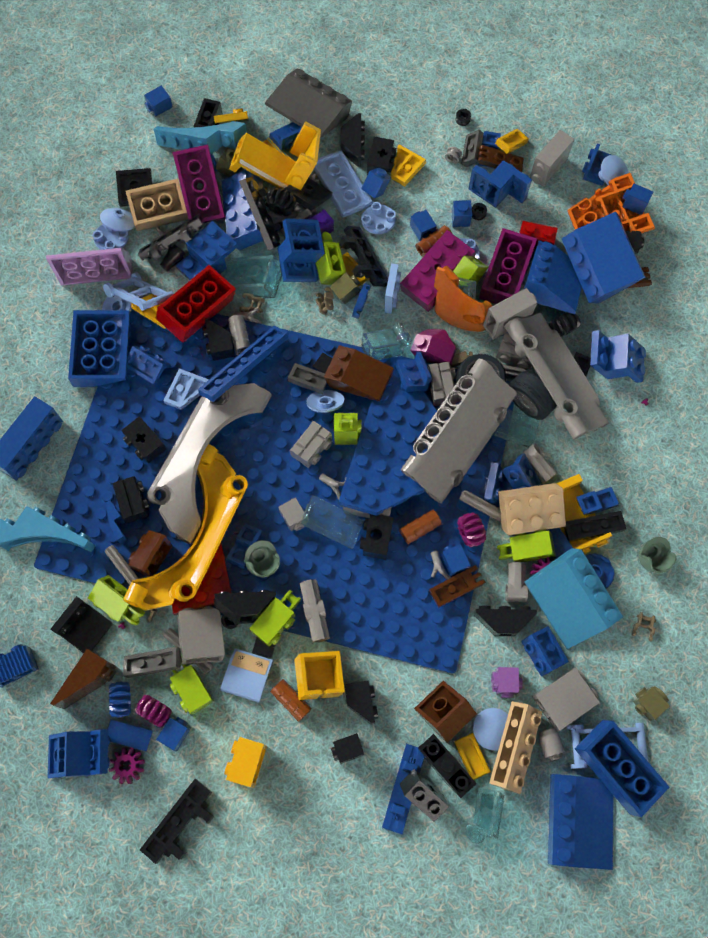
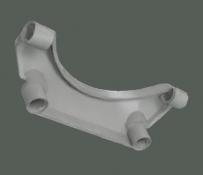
(179, 470)

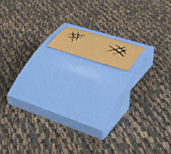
(246, 675)

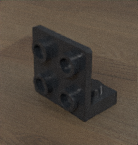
(81, 625)

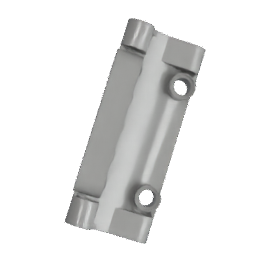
(558, 373)
(463, 434)

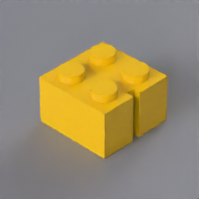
(319, 675)
(245, 762)

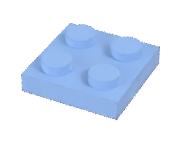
(393, 288)

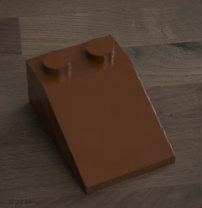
(358, 374)
(87, 676)

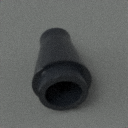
(172, 257)

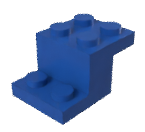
(500, 183)
(207, 248)
(300, 250)
(617, 356)
(78, 753)

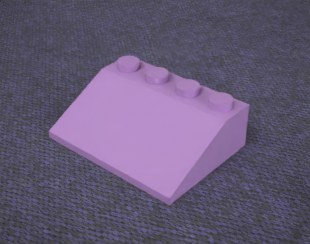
(91, 266)

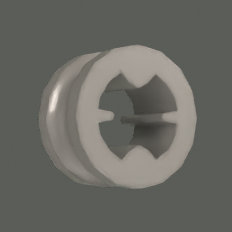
(453, 155)

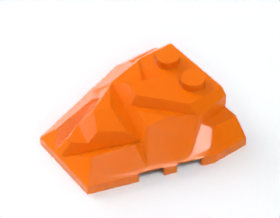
(609, 201)

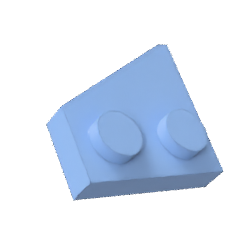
(184, 389)

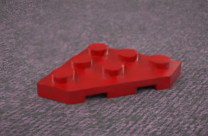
(214, 582)

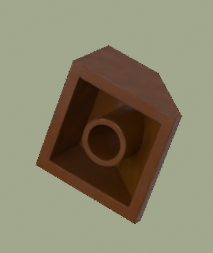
(150, 553)
(445, 711)

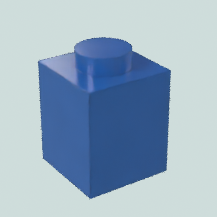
(157, 101)
(376, 182)
(637, 199)
(461, 213)
(422, 224)
(455, 559)
(173, 733)

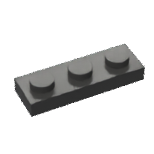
(152, 662)

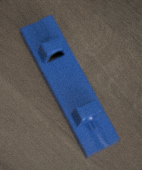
(397, 815)

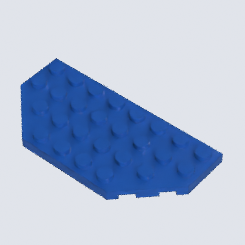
(383, 449)

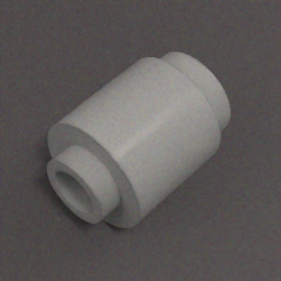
(551, 744)

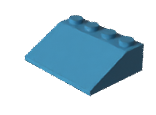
(573, 598)

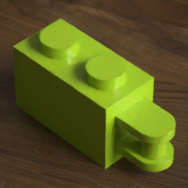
(331, 264)
(470, 268)
(346, 428)
(528, 547)
(109, 596)
(275, 619)
(191, 689)

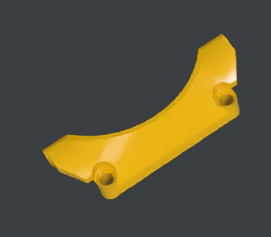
(219, 507)

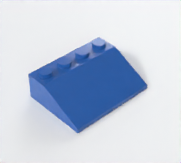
(603, 258)
(553, 278)
(98, 347)
(580, 823)

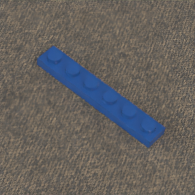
(243, 363)

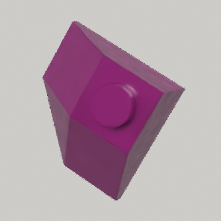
(434, 346)

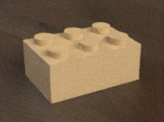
(157, 204)
(532, 509)

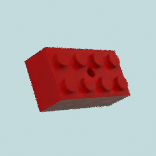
(194, 303)

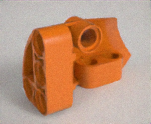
(455, 305)

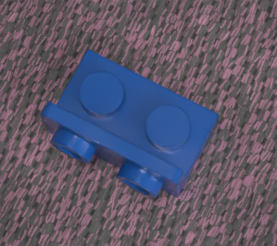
(285, 136)
(594, 166)
(146, 364)
(414, 373)
(521, 473)
(496, 482)
(544, 651)

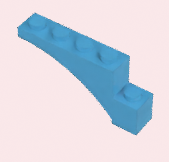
(215, 136)
(35, 527)

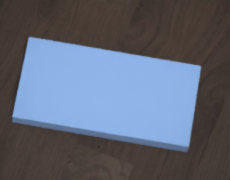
(340, 178)

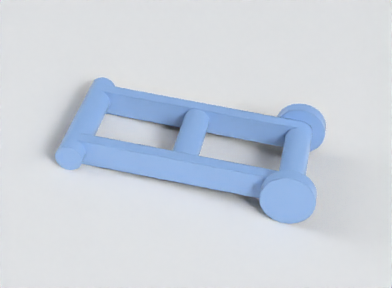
(133, 297)
(576, 730)

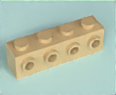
(516, 747)

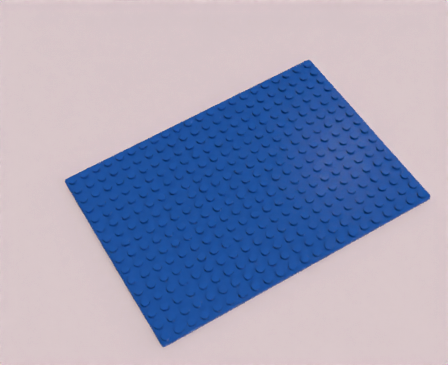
(366, 599)

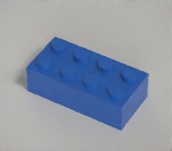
(238, 215)
(27, 437)
(622, 768)

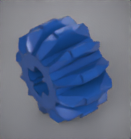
(119, 699)

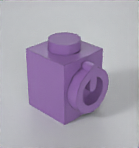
(506, 681)

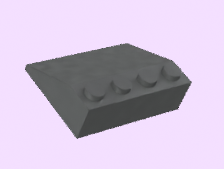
(309, 100)

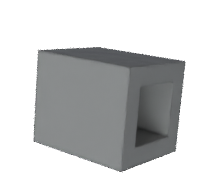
(292, 514)

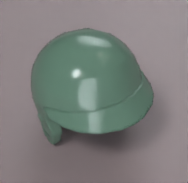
(657, 555)
(262, 558)

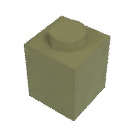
(346, 287)

